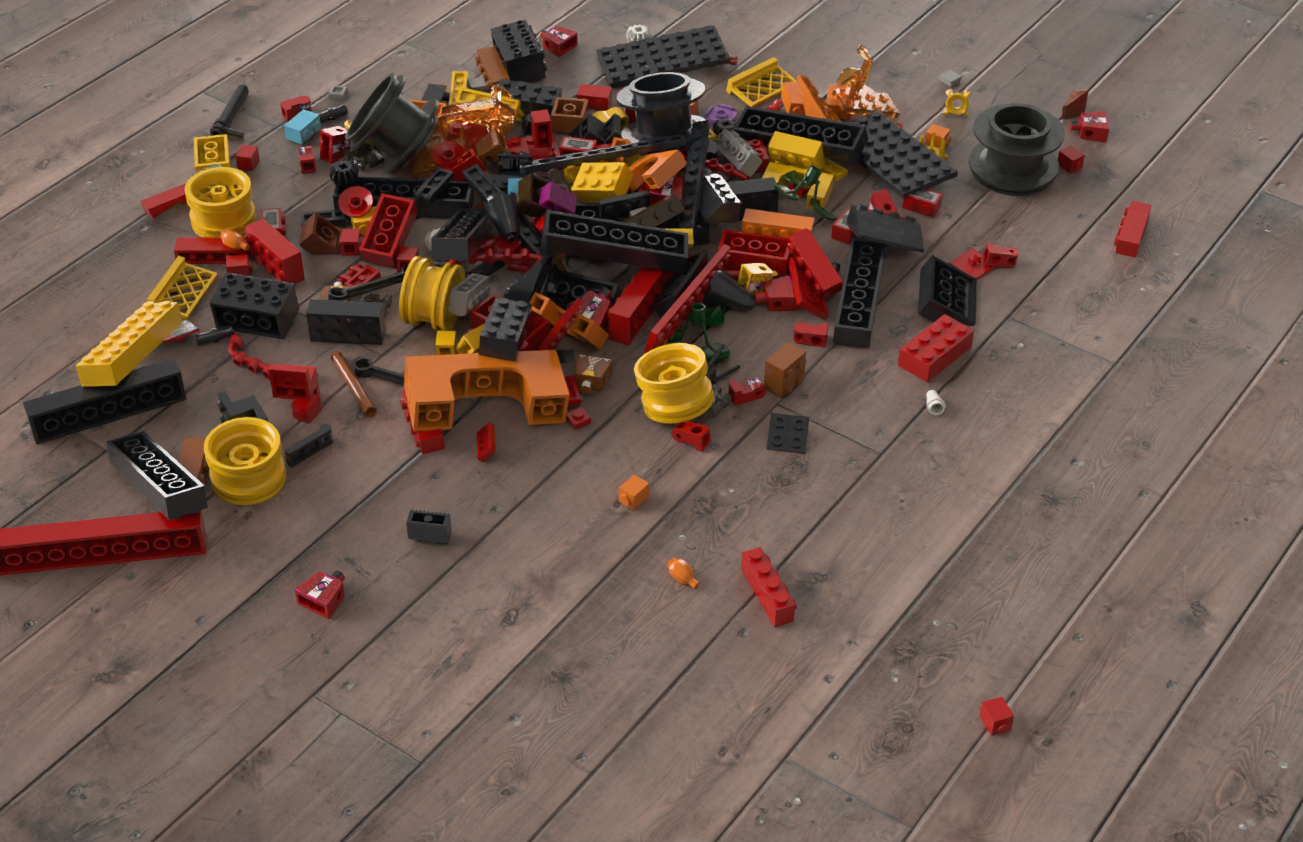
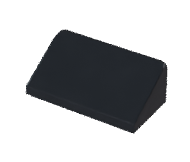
(487, 269)

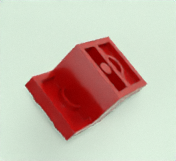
(293, 381)

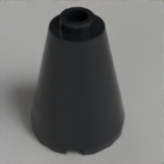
(504, 214)
(728, 293)

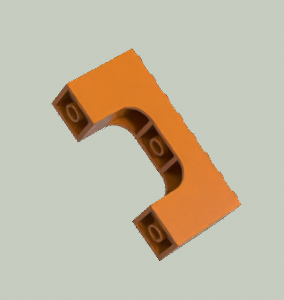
(438, 380)

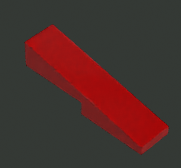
(163, 201)

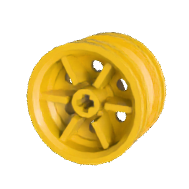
(427, 293)
(674, 383)
(245, 461)

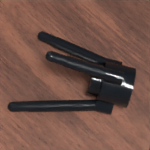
(711, 373)

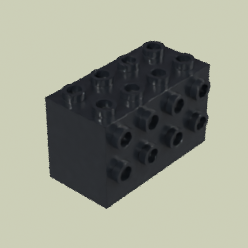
(519, 51)
(255, 305)

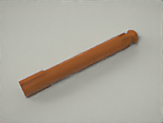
(353, 384)

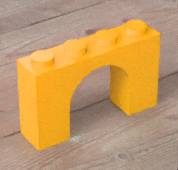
(824, 189)

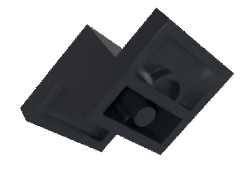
(594, 129)
(240, 408)

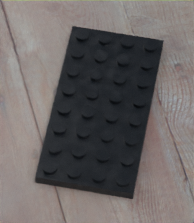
(666, 53)
(900, 158)

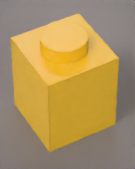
(445, 342)

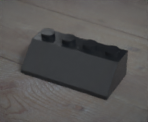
(718, 201)
(680, 283)

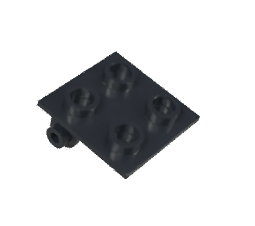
(507, 158)
(788, 433)

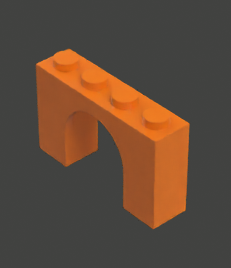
(793, 101)
(656, 169)
(582, 328)

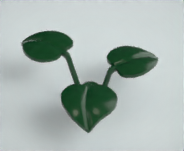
(810, 178)
(701, 316)

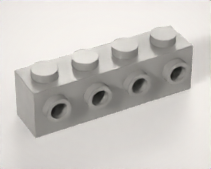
(738, 152)
(468, 294)

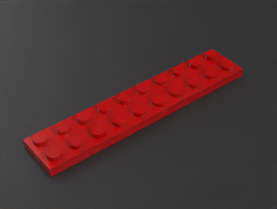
(681, 308)

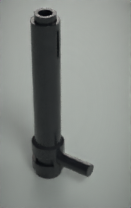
(222, 124)

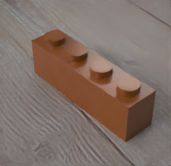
(490, 66)
(193, 458)

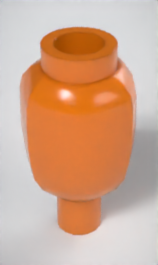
(234, 240)
(682, 572)

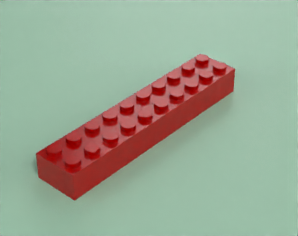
(100, 542)

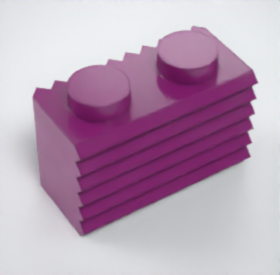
(557, 199)

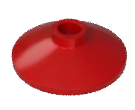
(446, 152)
(351, 197)

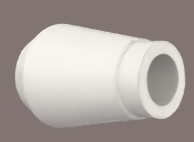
(935, 403)

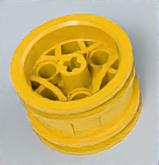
(220, 201)

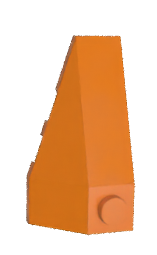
(813, 104)

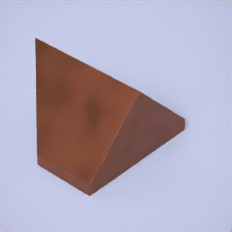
(1075, 104)

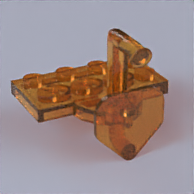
(858, 97)
(487, 112)
(423, 163)

